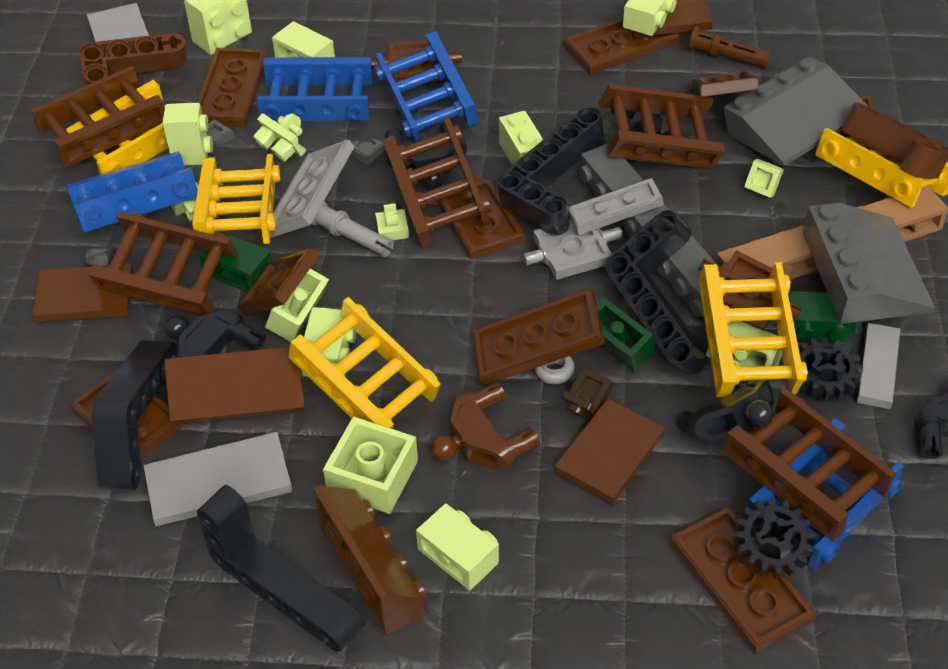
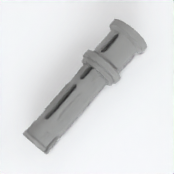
(339, 224)

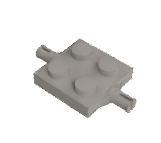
(571, 252)

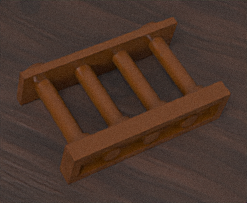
(103, 133)
(655, 147)
(416, 201)
(166, 291)
(802, 492)

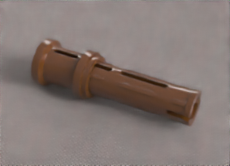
(718, 45)

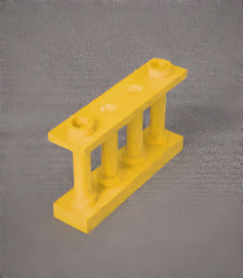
(133, 151)
(876, 168)
(210, 193)
(723, 344)
(332, 378)

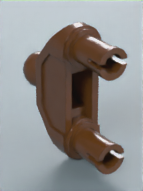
(477, 437)

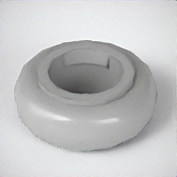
(556, 376)

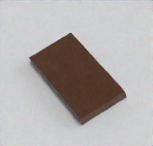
(613, 45)
(232, 85)
(538, 337)
(233, 385)
(756, 605)

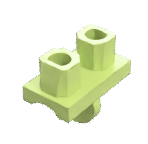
(283, 133)

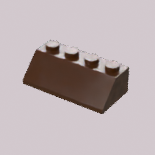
(369, 558)

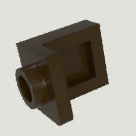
(587, 393)

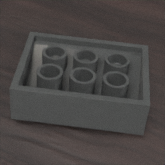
(791, 111)
(864, 264)

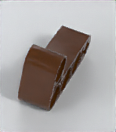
(142, 52)
(917, 152)

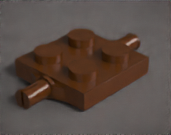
(400, 50)
(745, 267)

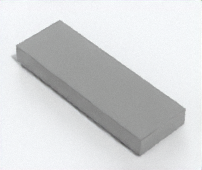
(615, 206)
(879, 366)

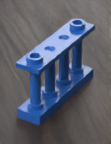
(442, 69)
(317, 71)
(132, 189)
(809, 461)

